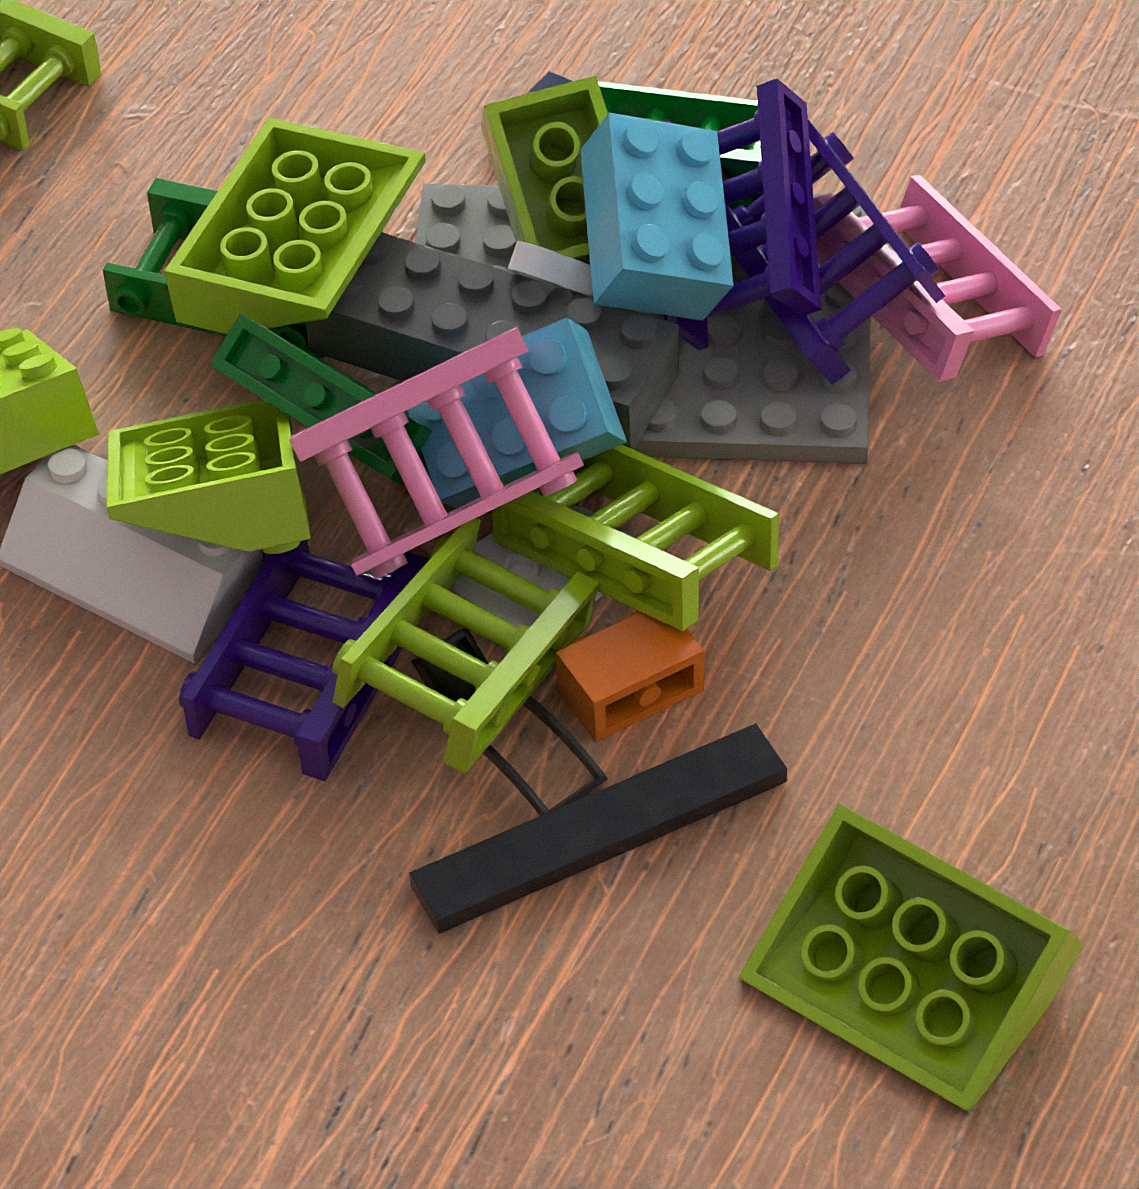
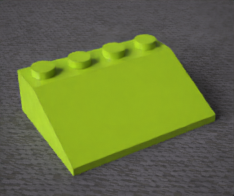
(288, 227)
(212, 478)
(910, 958)

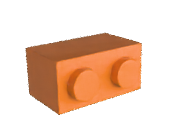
(628, 673)

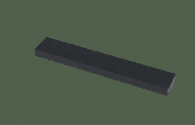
(597, 828)

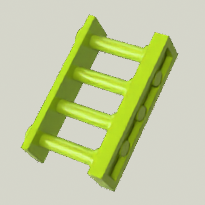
(45, 41)
(638, 568)
(499, 686)

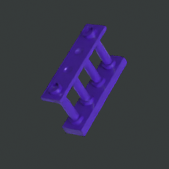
(789, 210)
(825, 337)
(327, 727)

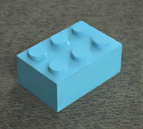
(656, 217)
(567, 393)

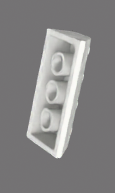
(134, 576)

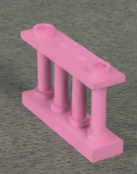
(979, 270)
(387, 418)

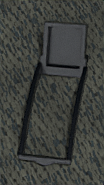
(456, 688)

